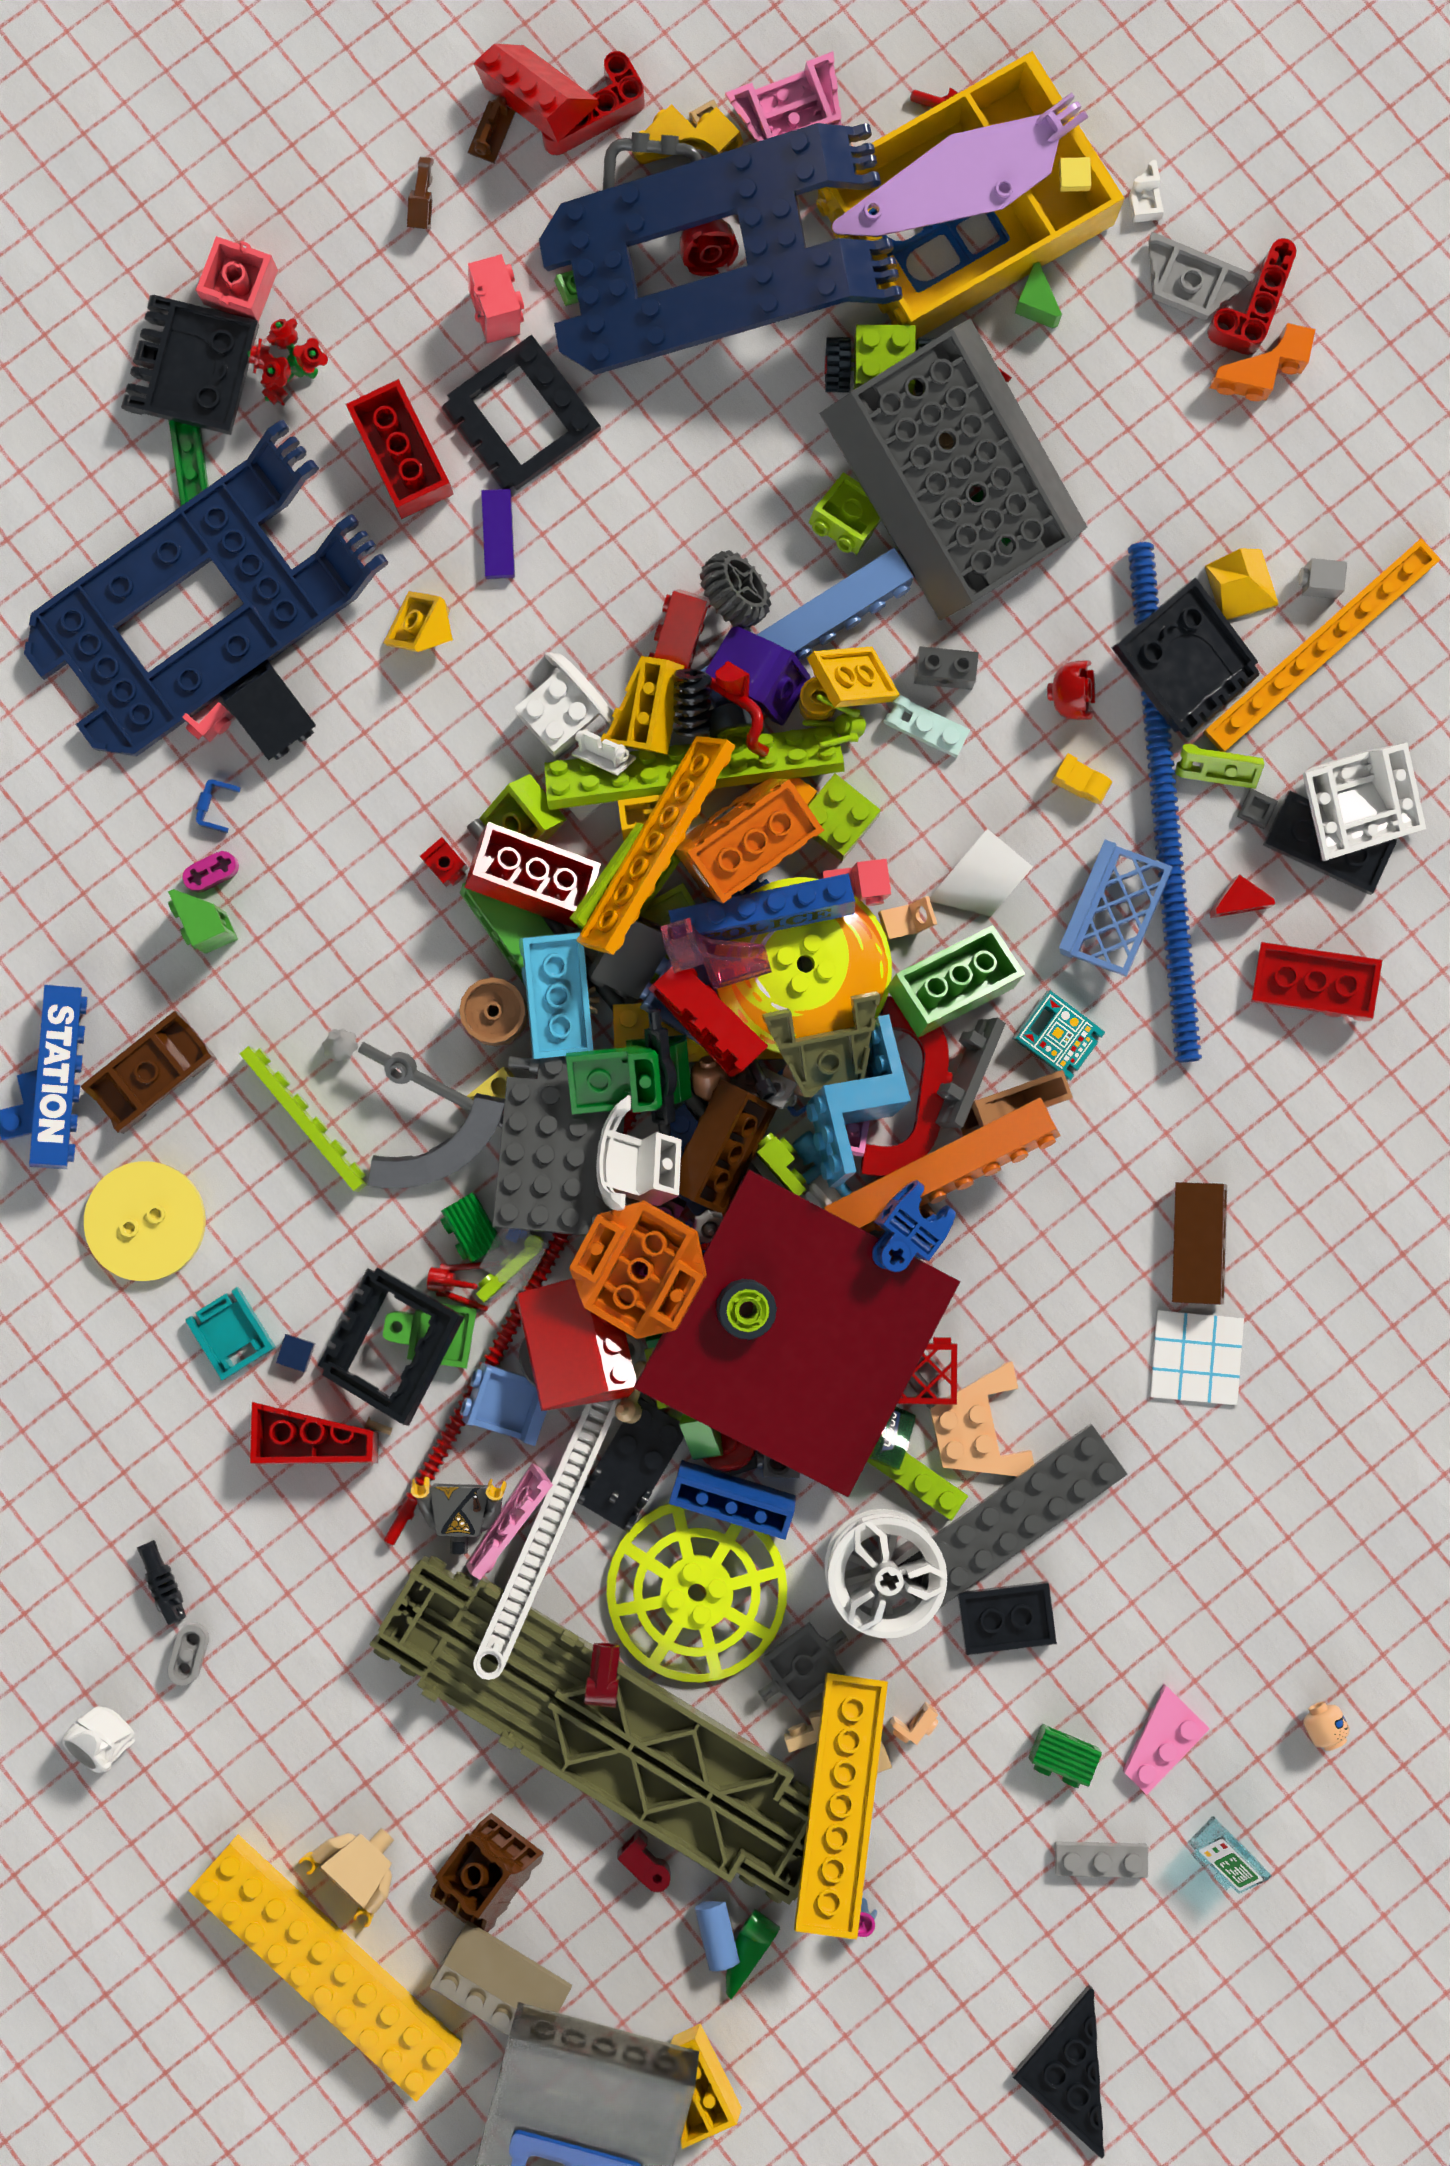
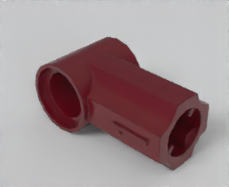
(603, 1681)

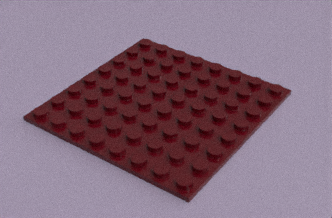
(834, 1357)

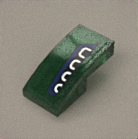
(894, 1439)

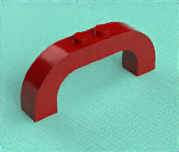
(935, 1061)

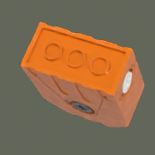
(747, 838)

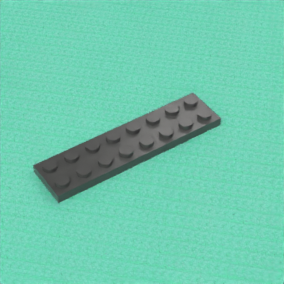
(1024, 1509)

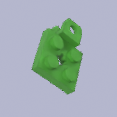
(416, 1325)

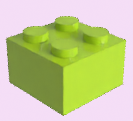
(843, 816)

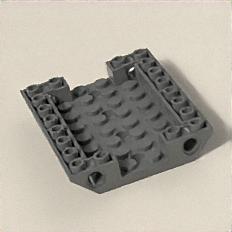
(925, 488)

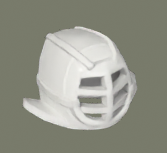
(98, 1739)

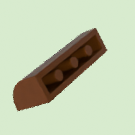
(1199, 1243)

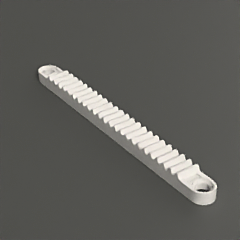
(547, 1531)

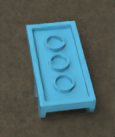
(556, 994)

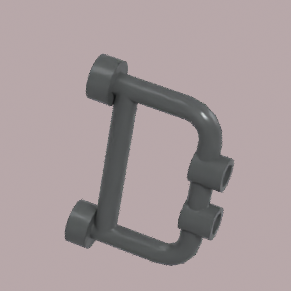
(641, 143)

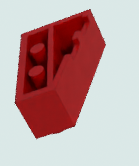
(681, 627)

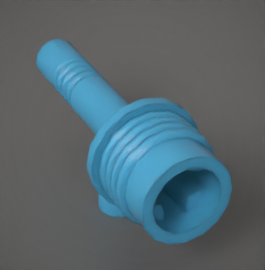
(807, 1152)

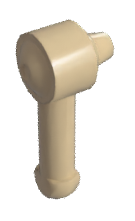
(628, 1409)

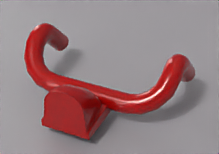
(734, 685)

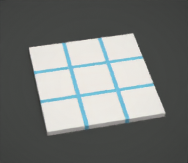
(1197, 1357)

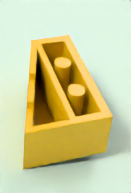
(647, 710)
(713, 2101)

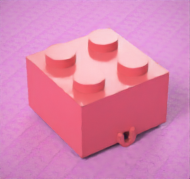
(237, 279)
(495, 298)

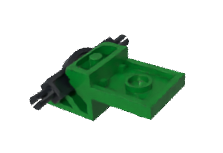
(648, 1070)

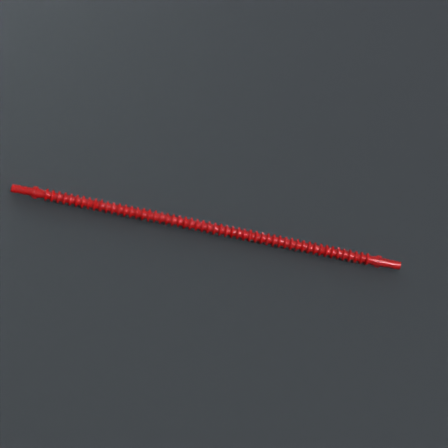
(406, 1511)

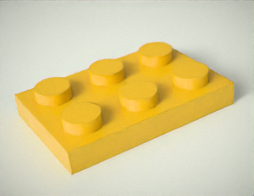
(852, 676)

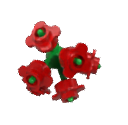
(281, 370)

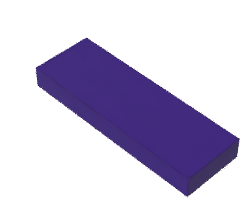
(498, 533)

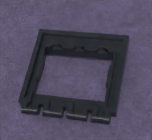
(552, 387)
(429, 1350)

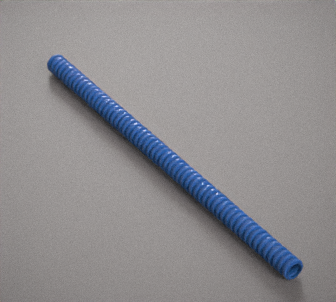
(1166, 829)

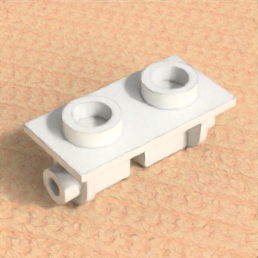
(602, 754)

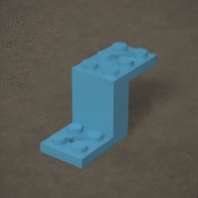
(857, 1101)

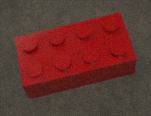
(400, 449)
(530, 874)

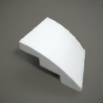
(982, 877)

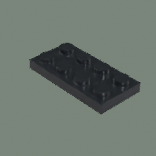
(1296, 837)

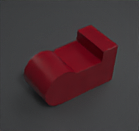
(647, 1868)

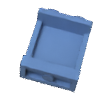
(503, 1404)

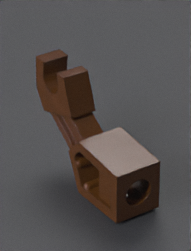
(420, 199)

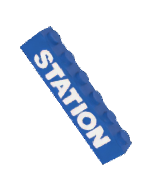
(56, 1077)

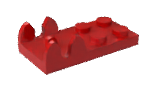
(1317, 981)

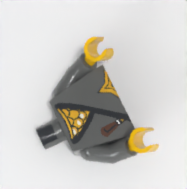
(459, 1509)

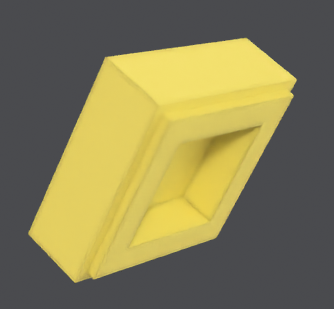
(1075, 174)

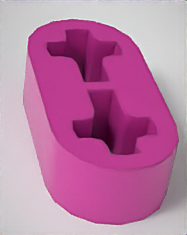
(207, 865)

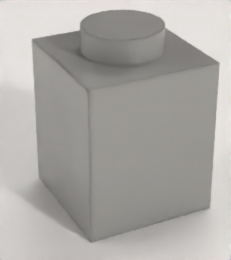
(1323, 578)

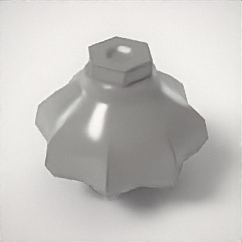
(339, 1045)
(706, 1225)

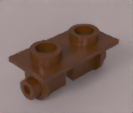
(492, 130)

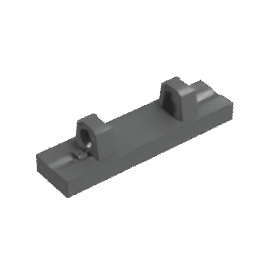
(963, 1089)

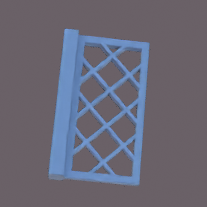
(1089, 906)

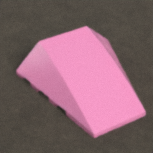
(790, 102)

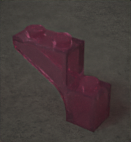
(724, 960)

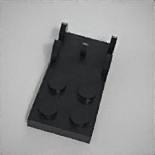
(632, 1466)

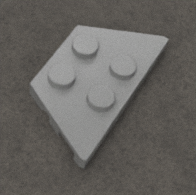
(1192, 278)

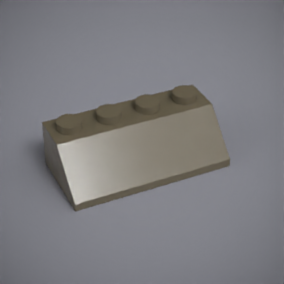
(493, 1977)

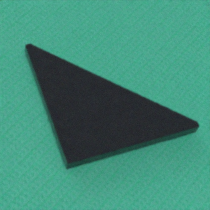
(1065, 2072)

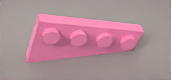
(513, 1515)

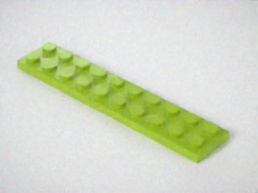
(789, 756)

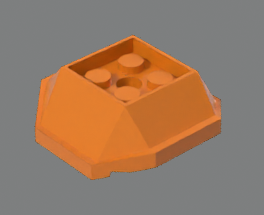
(608, 1272)

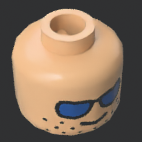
(1326, 1726)

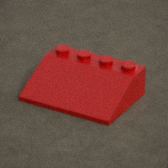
(572, 1350)

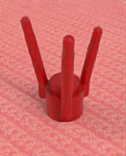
(442, 1281)

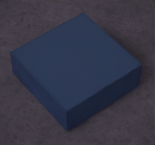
(295, 1353)

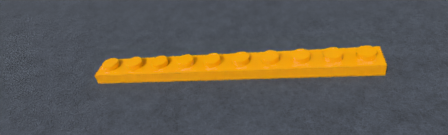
(1321, 645)

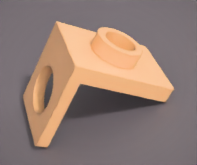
(906, 919)

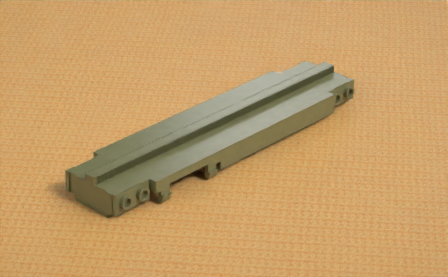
(643, 1759)

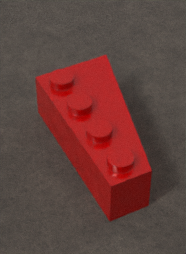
(708, 1020)

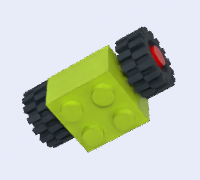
(874, 352)

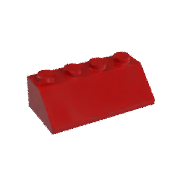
(534, 89)

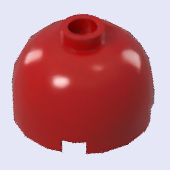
(708, 247)
(1073, 690)

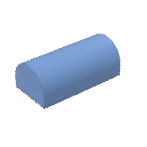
(717, 1935)

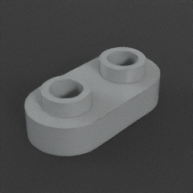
(189, 1653)

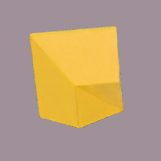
(1241, 583)
(420, 623)

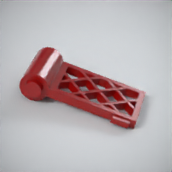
(939, 1343)

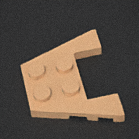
(967, 1430)

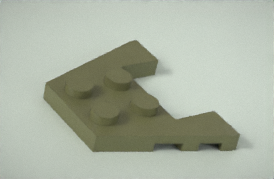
(829, 1055)

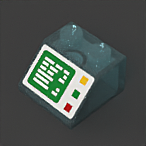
(1228, 1857)

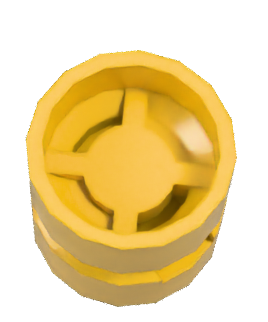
(809, 706)

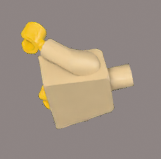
(356, 1868)

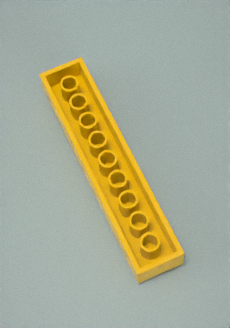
(326, 1967)

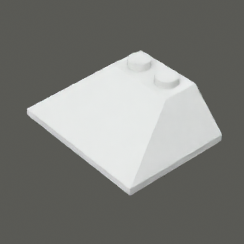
(1364, 800)

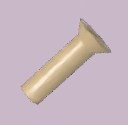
(377, 1426)

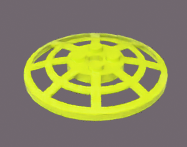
(695, 1613)

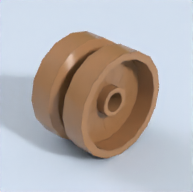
(500, 995)

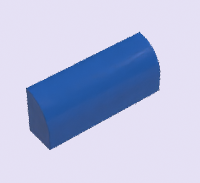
(733, 1499)

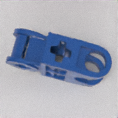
(908, 1231)

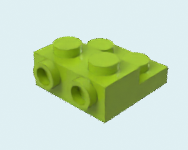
(845, 515)
(777, 1157)

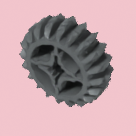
(735, 589)

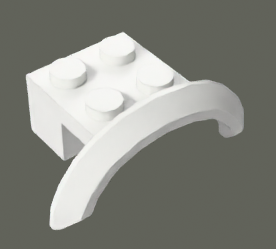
(562, 707)
(636, 1166)

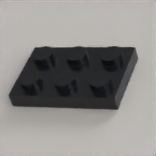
(1007, 1618)

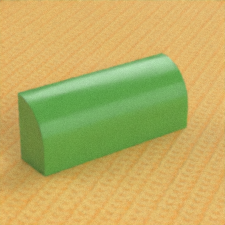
(505, 925)

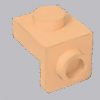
(922, 1724)

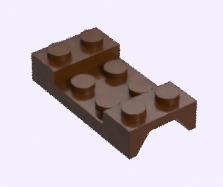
(148, 1071)

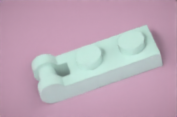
(927, 726)

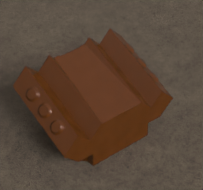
(485, 1873)

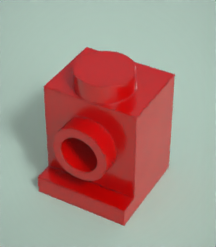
(435, 854)

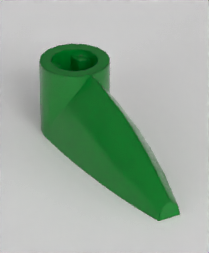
(751, 1945)

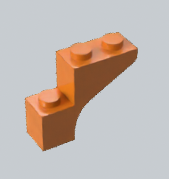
(1257, 375)

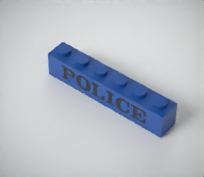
(771, 909)

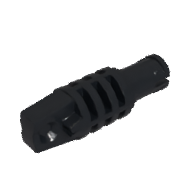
(162, 1583)

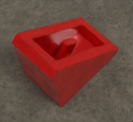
(1241, 897)

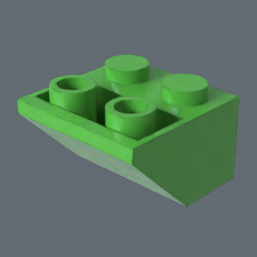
(203, 923)

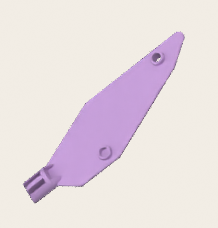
(965, 175)

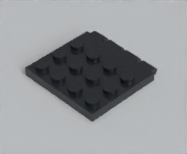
(1187, 658)

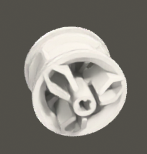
(886, 1575)

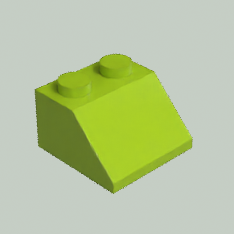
(524, 810)

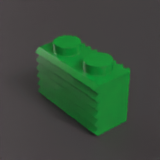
(471, 1227)
(1065, 1756)

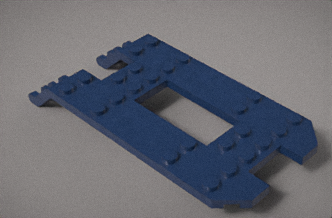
(780, 273)
(214, 526)

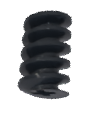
(694, 703)

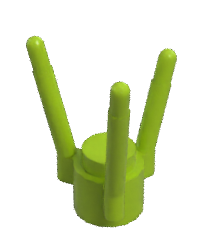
(849, 724)

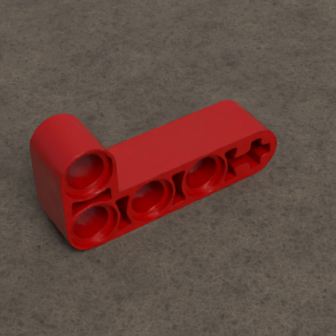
(611, 96)
(1262, 296)

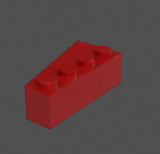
(297, 1438)

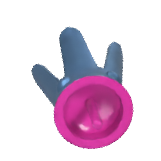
(866, 1922)

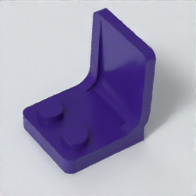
(773, 671)

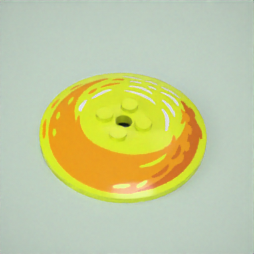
(847, 960)

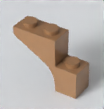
(1051, 1089)

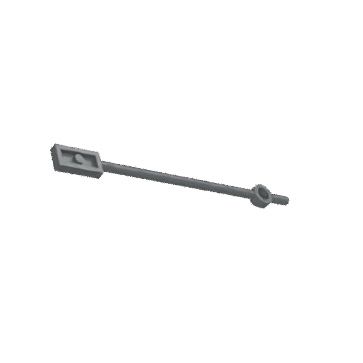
(409, 1072)

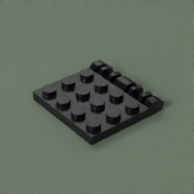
(195, 367)

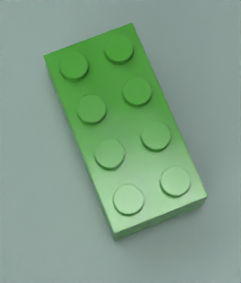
(955, 981)

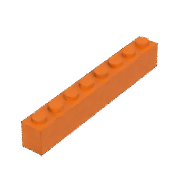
(954, 1164)

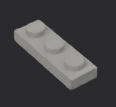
(1101, 1859)

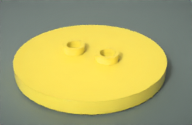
(144, 1221)

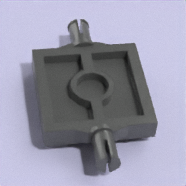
(801, 1665)

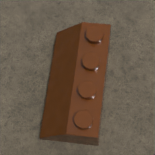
(723, 1146)

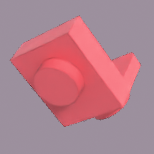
(214, 723)

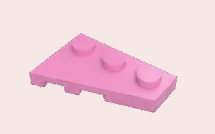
(1164, 1741)

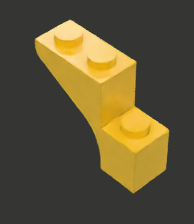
(712, 134)

